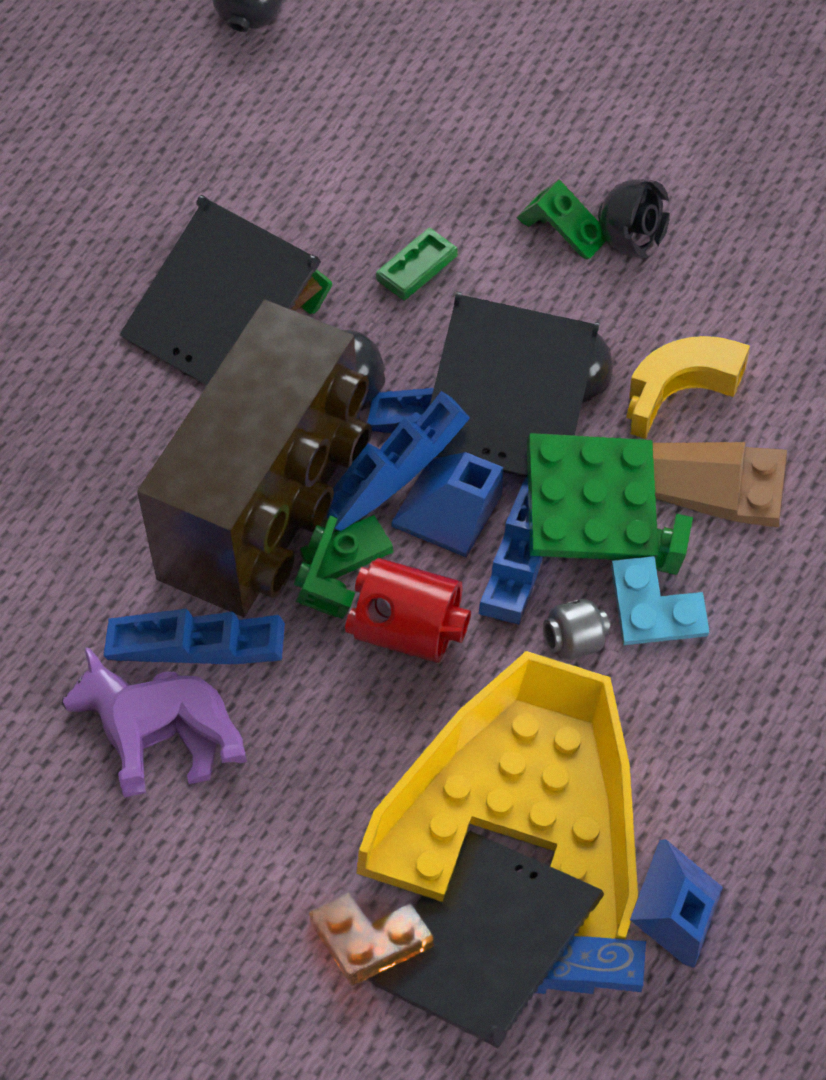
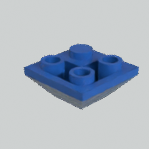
(451, 501)
(676, 903)

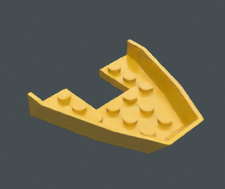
(528, 760)

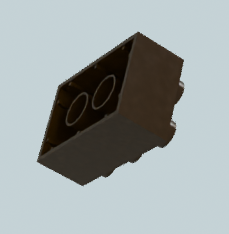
(255, 460)

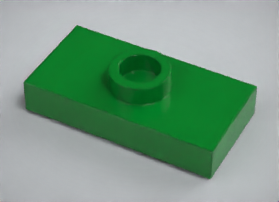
(416, 263)
(351, 548)

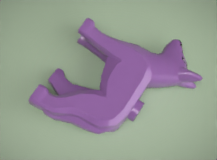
(152, 712)

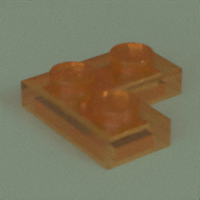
(366, 947)

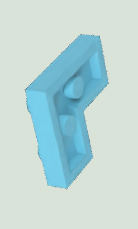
(648, 615)

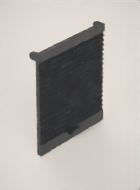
(214, 288)
(512, 377)
(491, 938)

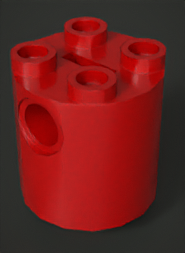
(422, 610)

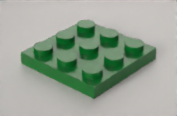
(591, 497)

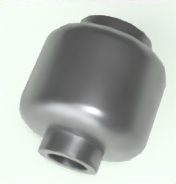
(576, 629)

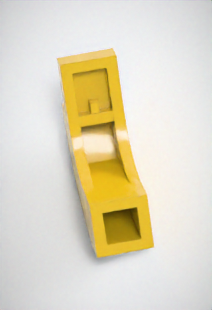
(680, 365)

